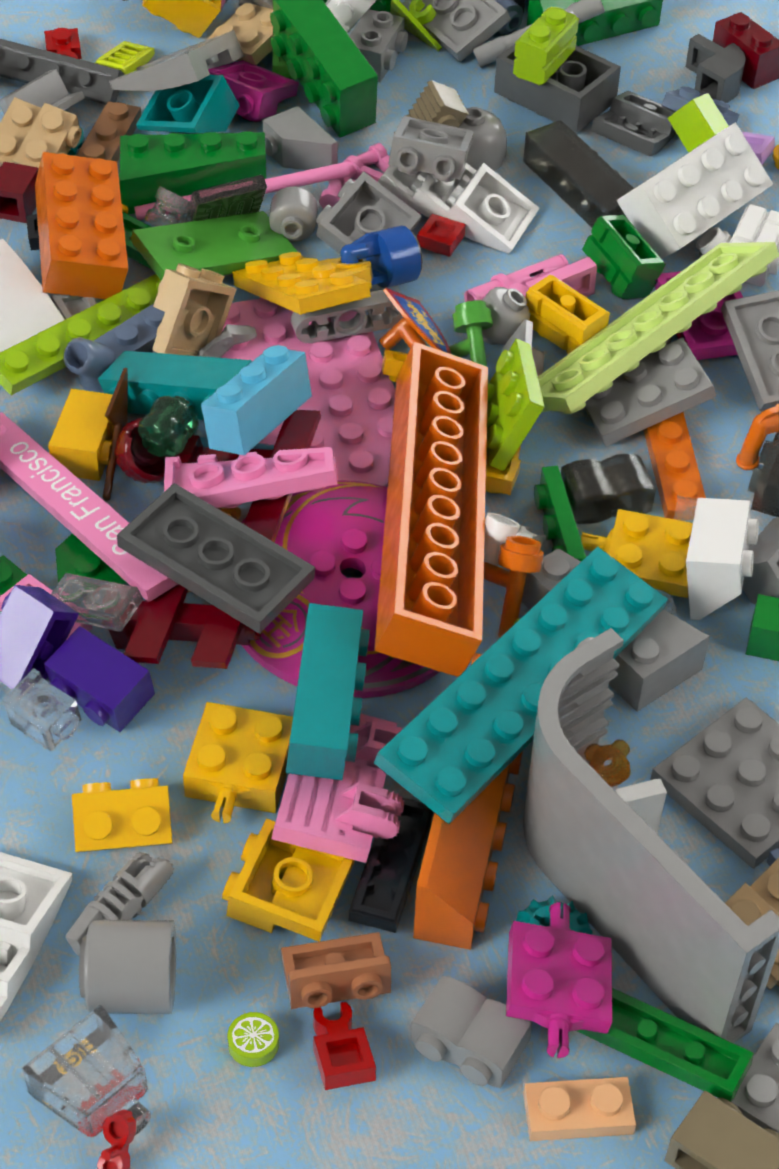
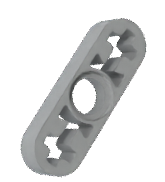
(324, 330)

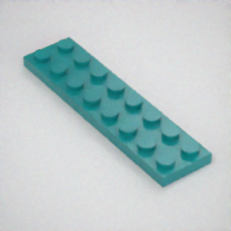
(492, 707)

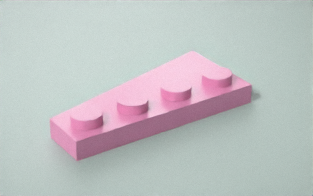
(253, 476)

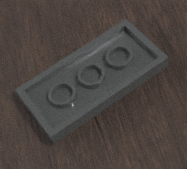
(216, 557)

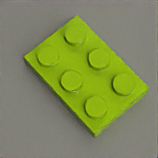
(512, 403)

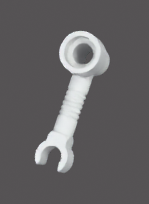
(497, 530)

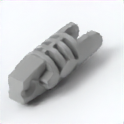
(124, 896)

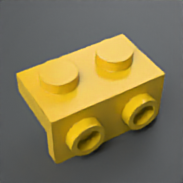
(121, 817)

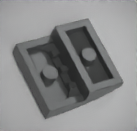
(636, 123)

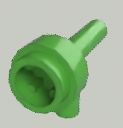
(471, 318)

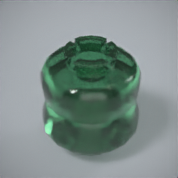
(168, 426)

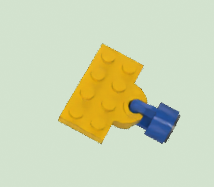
(313, 285)

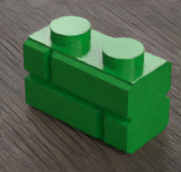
(623, 257)

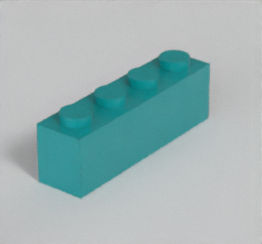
(169, 375)
(325, 692)

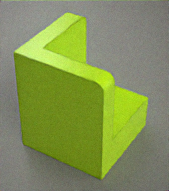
(697, 121)

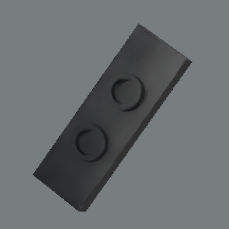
(391, 870)

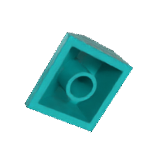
(191, 107)

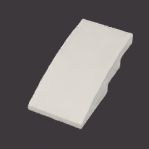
(482, 200)
(22, 301)
(28, 908)

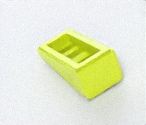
(126, 57)

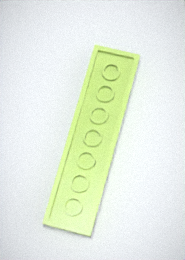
(651, 323)

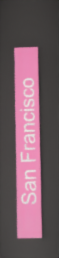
(75, 507)

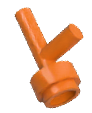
(521, 557)

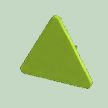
(415, 19)

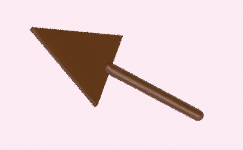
(118, 415)

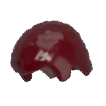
(135, 459)

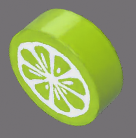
(253, 1039)

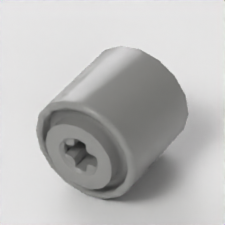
(129, 966)

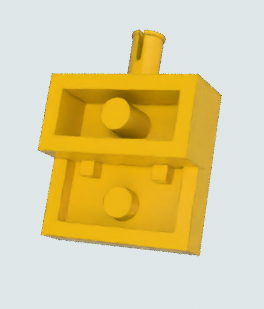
(648, 547)
(238, 759)

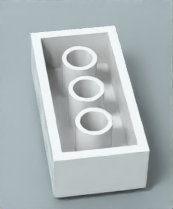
(695, 191)

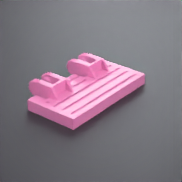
(344, 813)

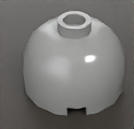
(488, 141)

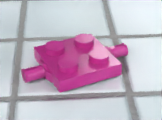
(559, 978)

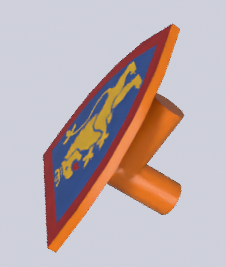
(415, 323)

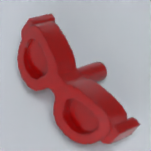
(119, 1132)

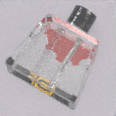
(89, 1075)

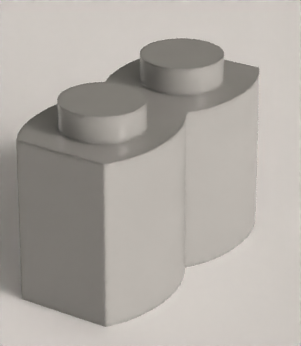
(470, 1032)

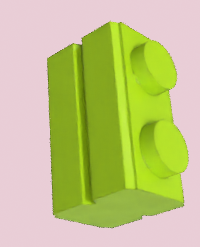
(545, 45)

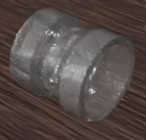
(167, 202)

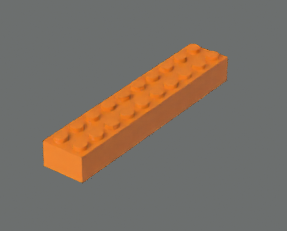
(435, 513)

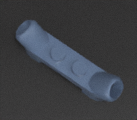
(92, 358)

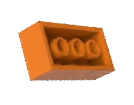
(80, 226)

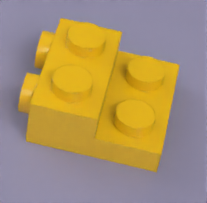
(285, 885)

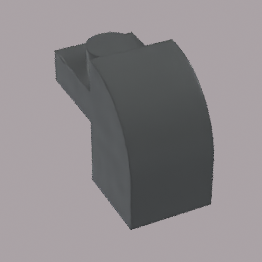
(717, 68)

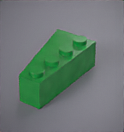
(186, 163)

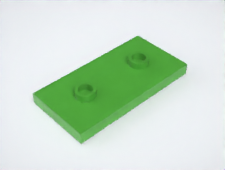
(211, 244)

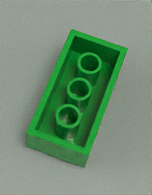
(325, 63)

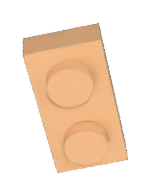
(579, 1109)

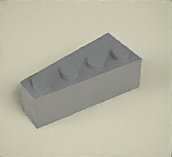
(654, 661)

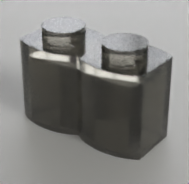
(602, 487)

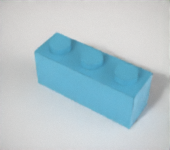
(256, 400)

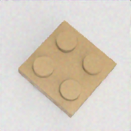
(252, 30)

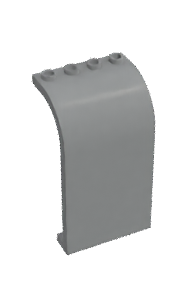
(623, 873)

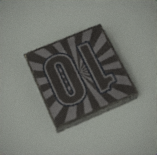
(227, 199)

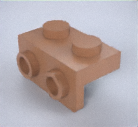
(336, 970)

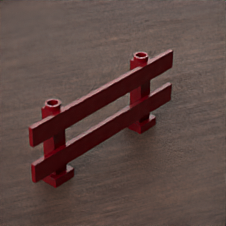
(214, 630)

